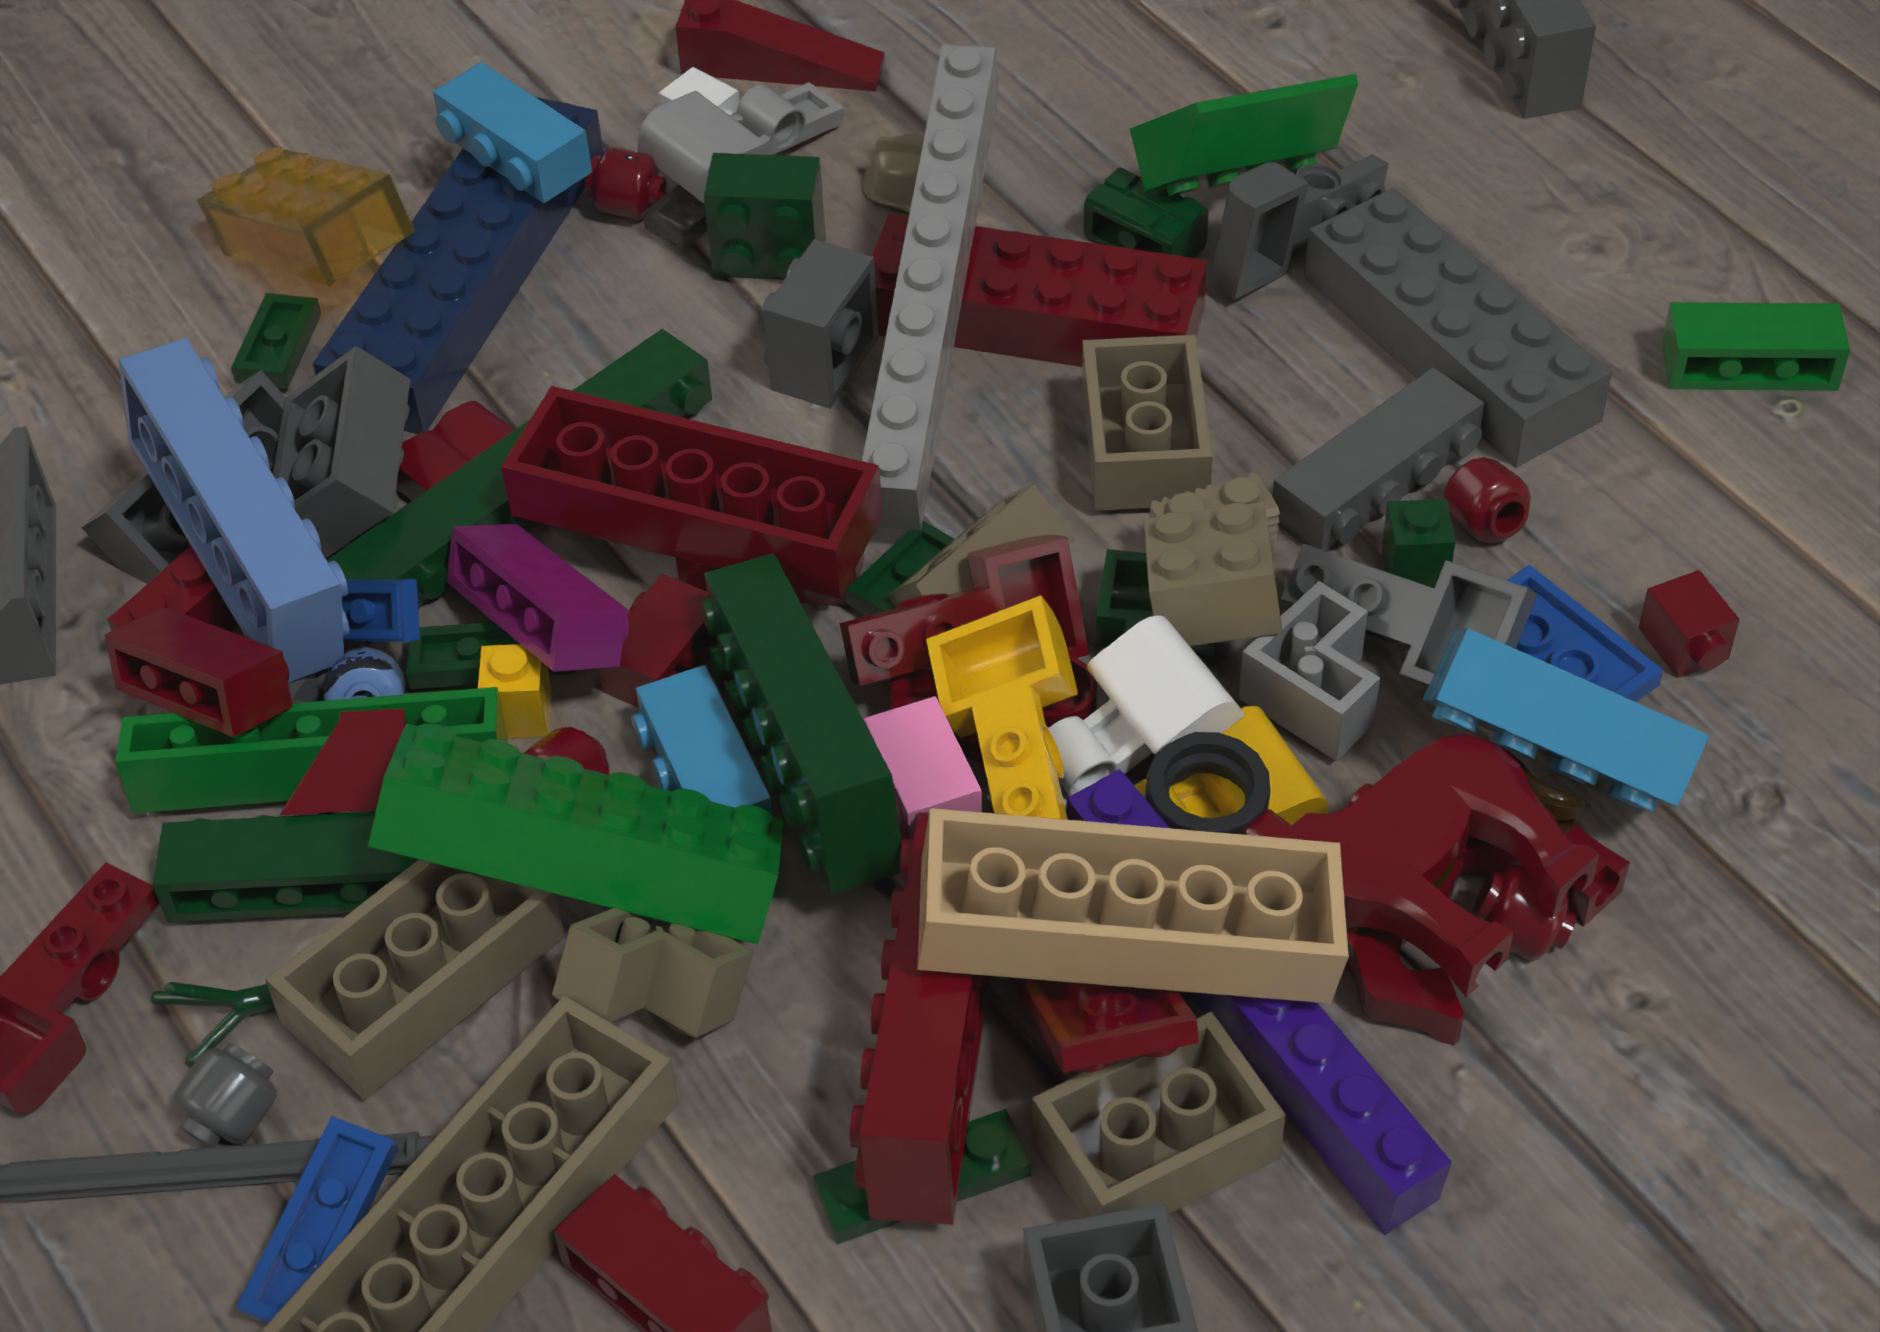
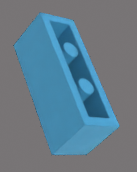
(512, 132)
(696, 740)

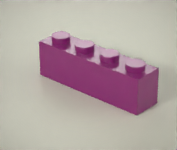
(537, 597)

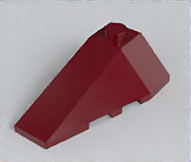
(760, 46)

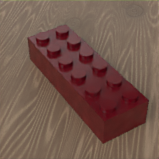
(1051, 293)
(693, 489)
(918, 1072)

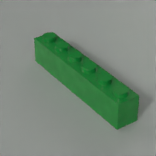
(186, 765)

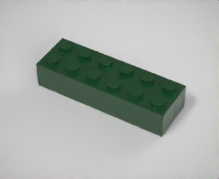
(803, 724)

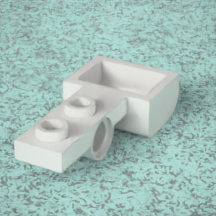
(1155, 697)

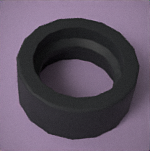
(1215, 755)

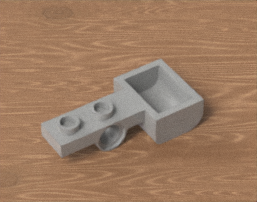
(692, 128)

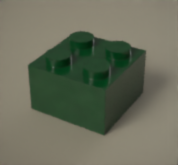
(762, 212)

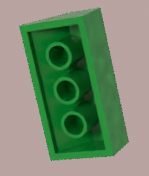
(1241, 133)

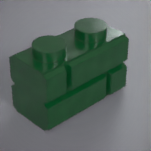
(1144, 220)

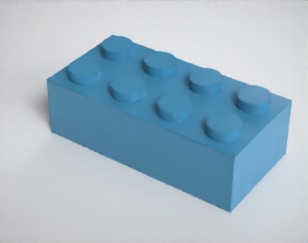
(1565, 718)

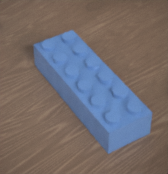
(234, 507)

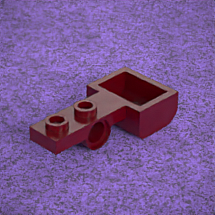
(1002, 577)
(65, 961)

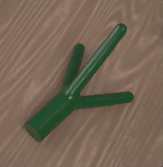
(243, 1001)

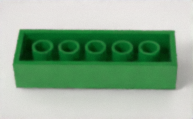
(578, 832)

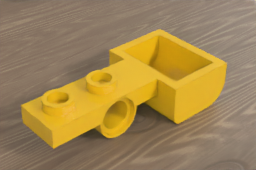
(995, 683)
(1291, 787)

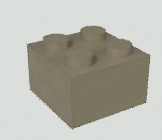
(1213, 573)

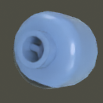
(363, 670)

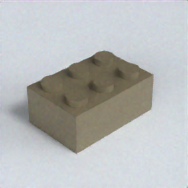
(1144, 420)
(1158, 1127)

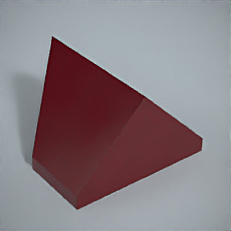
(350, 764)

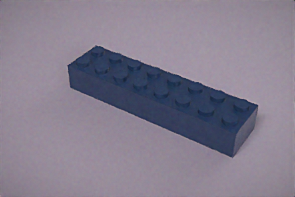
(454, 275)

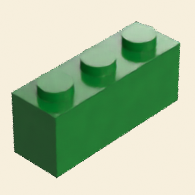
(1755, 346)

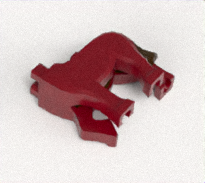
(1403, 848)

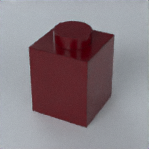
(1688, 624)

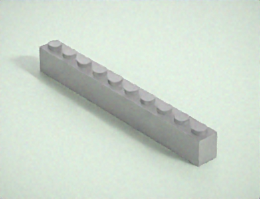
(931, 282)

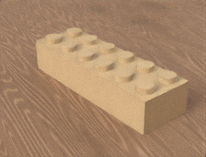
(1131, 906)

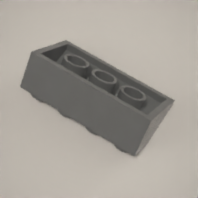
(138, 525)
(26, 563)

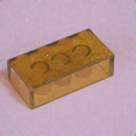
(305, 215)

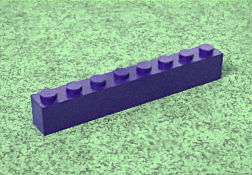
(1310, 1067)

